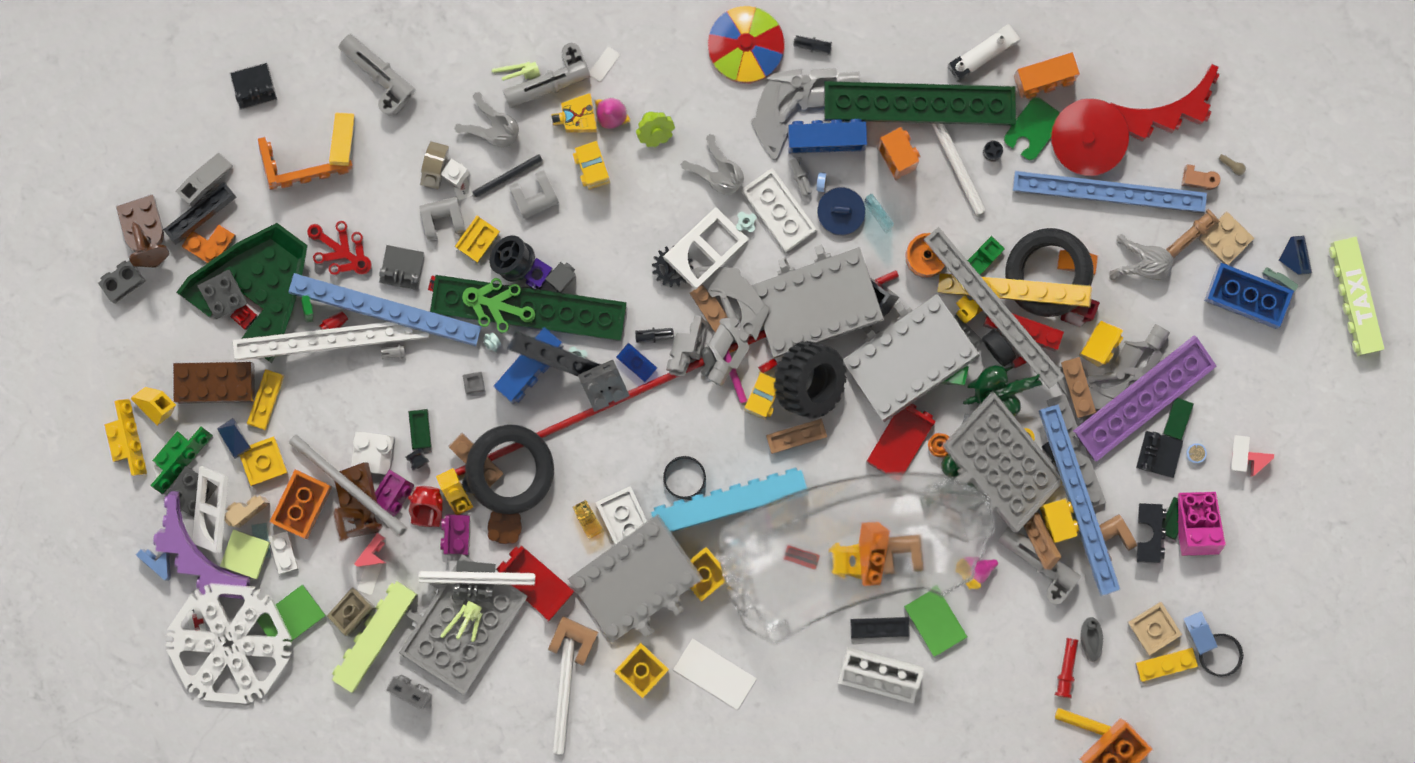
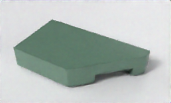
(1280, 279)

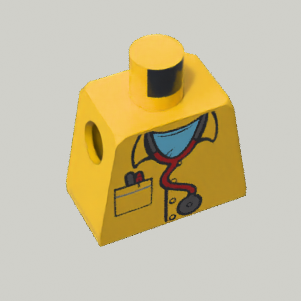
(577, 115)

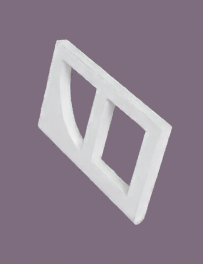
(678, 255)
(200, 534)

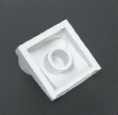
(374, 449)

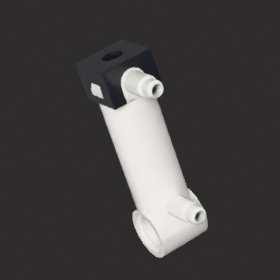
(982, 53)

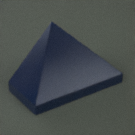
(1296, 256)
(234, 438)

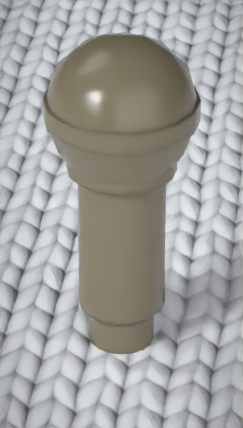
(1237, 167)

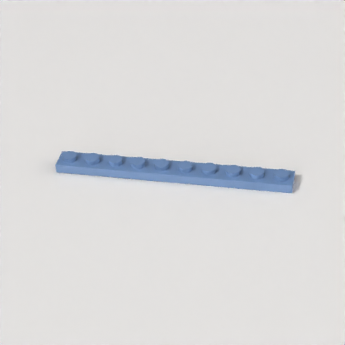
(1109, 191)
(385, 309)
(1080, 500)

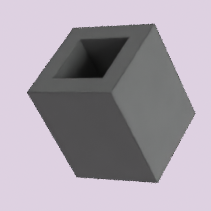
(561, 276)

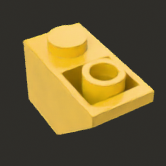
(154, 404)
(454, 492)

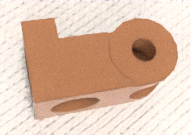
(1199, 179)

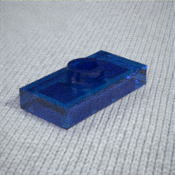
(636, 362)

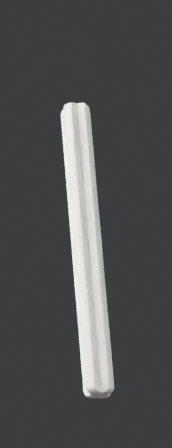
(959, 168)
(476, 578)
(563, 699)

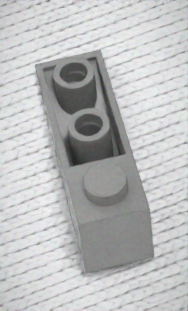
(203, 179)

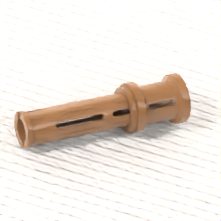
(1199, 227)

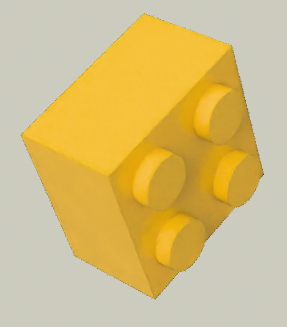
(1059, 520)
(710, 571)
(641, 670)

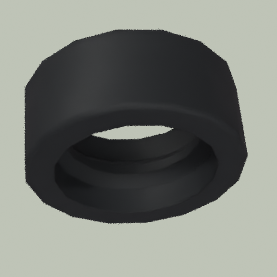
(998, 347)

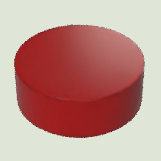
(768, 365)

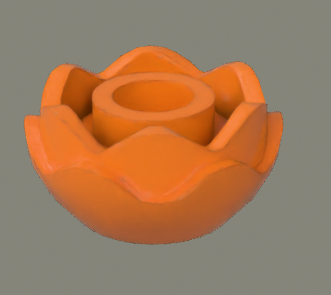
(933, 444)

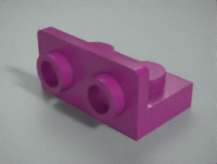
(393, 492)
(456, 534)

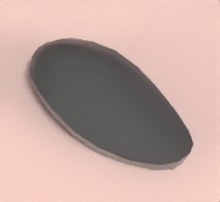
(1091, 638)

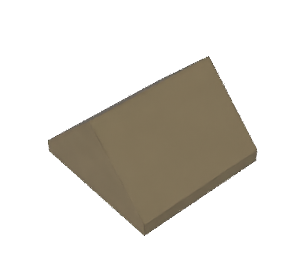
(350, 611)

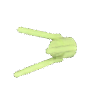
(529, 70)
(471, 612)

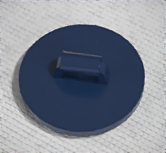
(841, 211)

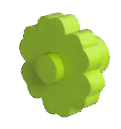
(655, 129)

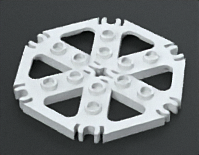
(221, 627)

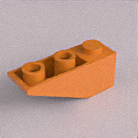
(873, 549)

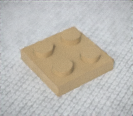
(1226, 238)
(1154, 628)

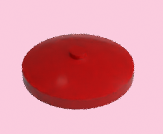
(1090, 137)

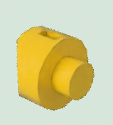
(968, 309)

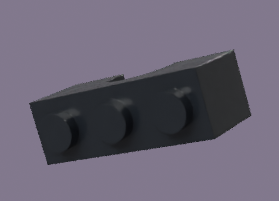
(1152, 515)

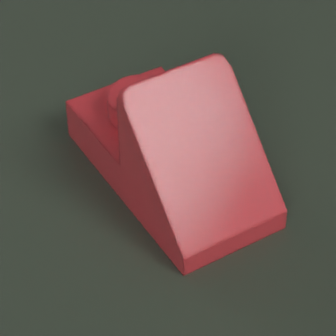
(1258, 461)
(368, 557)

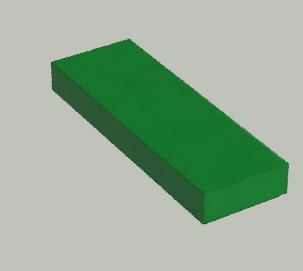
(307, 308)

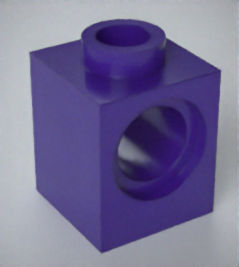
(538, 265)

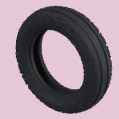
(1042, 238)
(543, 475)

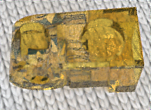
(587, 519)

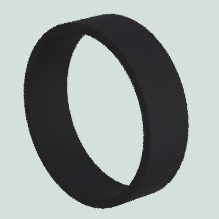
(684, 457)
(1238, 664)

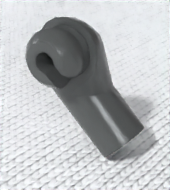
(709, 360)

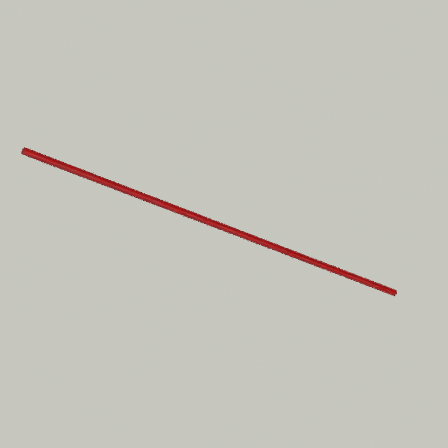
(634, 392)

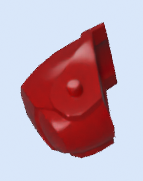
(426, 506)

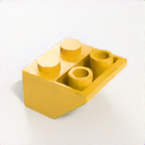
(1100, 344)

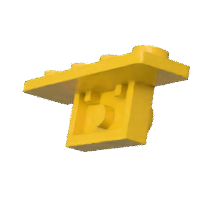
(124, 438)

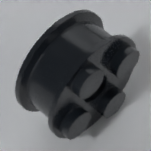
(512, 258)

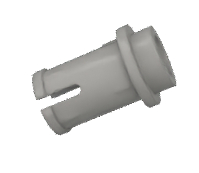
(393, 351)

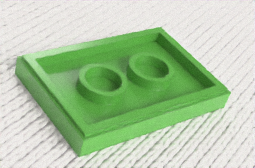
(297, 611)
(935, 622)

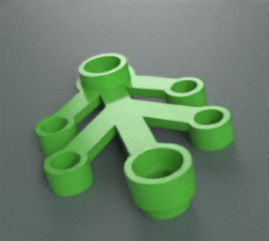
(495, 304)

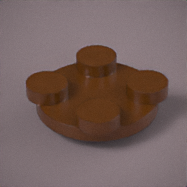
(504, 527)

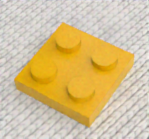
(263, 461)

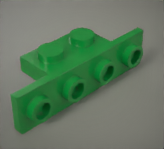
(177, 455)

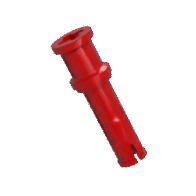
(1066, 678)

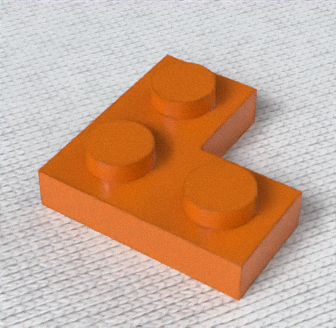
(211, 248)

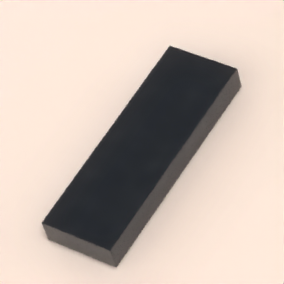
(880, 627)

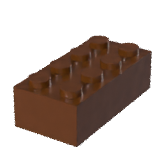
(213, 382)

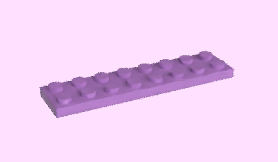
(1145, 398)

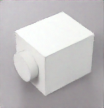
(455, 173)

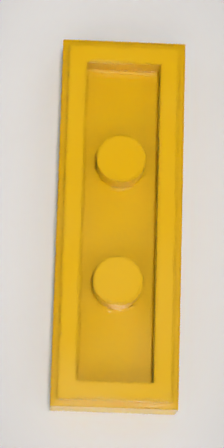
(342, 139)
(265, 399)

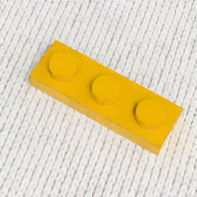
(1166, 664)

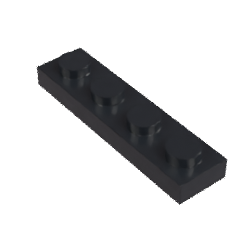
(199, 213)

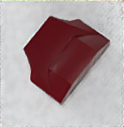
(1081, 314)

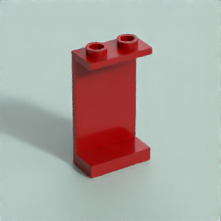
(901, 440)
(549, 590)

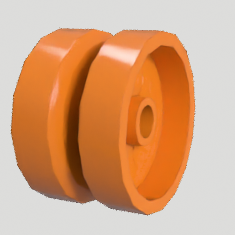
(918, 263)

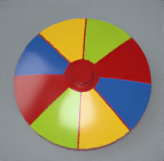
(746, 44)

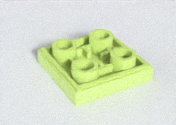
(245, 554)

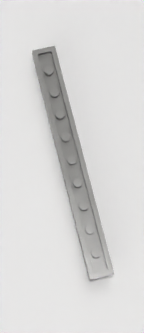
(993, 307)

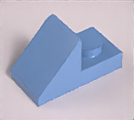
(160, 566)
(1200, 632)

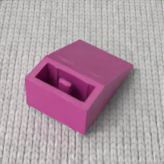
(1199, 524)

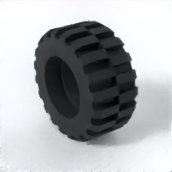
(794, 374)

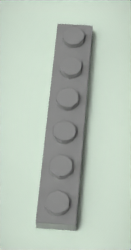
(1088, 473)

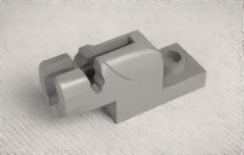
(687, 347)

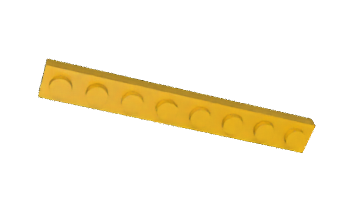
(1024, 290)

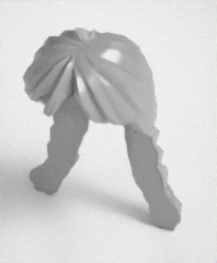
(504, 127)
(729, 174)
(1155, 261)

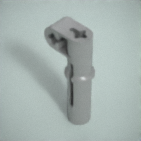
(571, 73)
(397, 85)
(1063, 575)

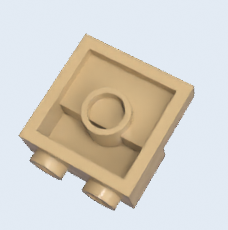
(240, 513)

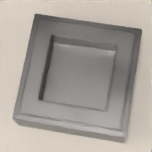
(473, 382)

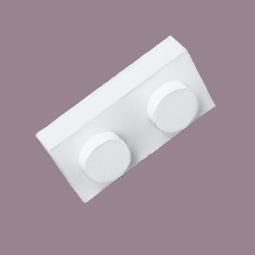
(283, 552)

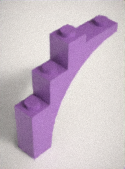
(190, 559)

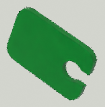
(1034, 124)

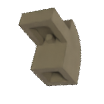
(433, 165)

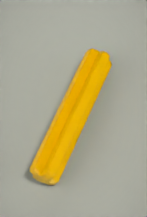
(1082, 722)

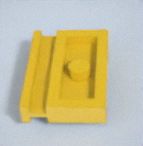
(477, 239)

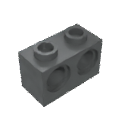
(124, 286)

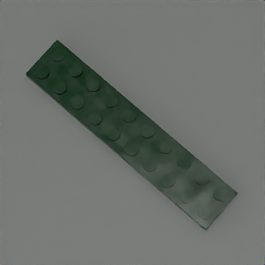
(920, 103)
(552, 309)

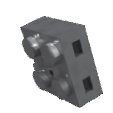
(603, 385)
(404, 689)

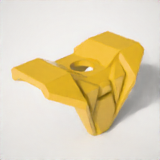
(841, 559)

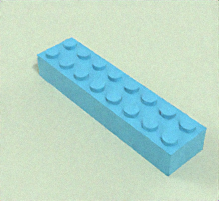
(730, 502)

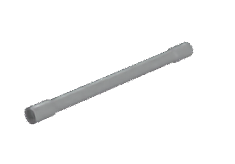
(393, 523)

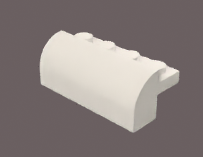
(880, 675)

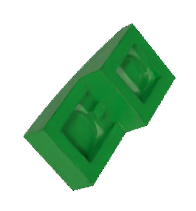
(986, 255)

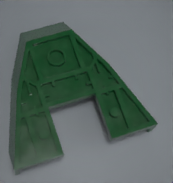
(264, 272)

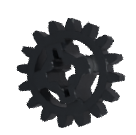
(667, 277)

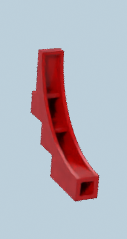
(1168, 117)

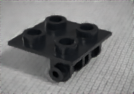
(253, 86)
(1159, 454)

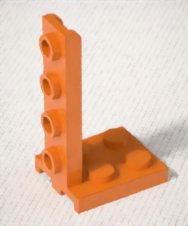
(304, 175)

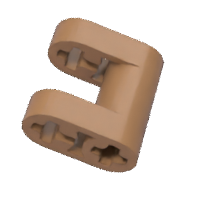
(1117, 526)
(904, 544)
(576, 632)

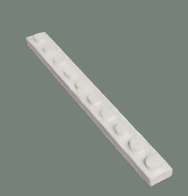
(324, 340)

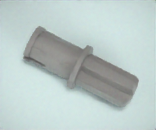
(801, 176)

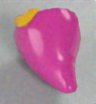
(611, 113)
(982, 573)

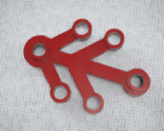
(342, 250)

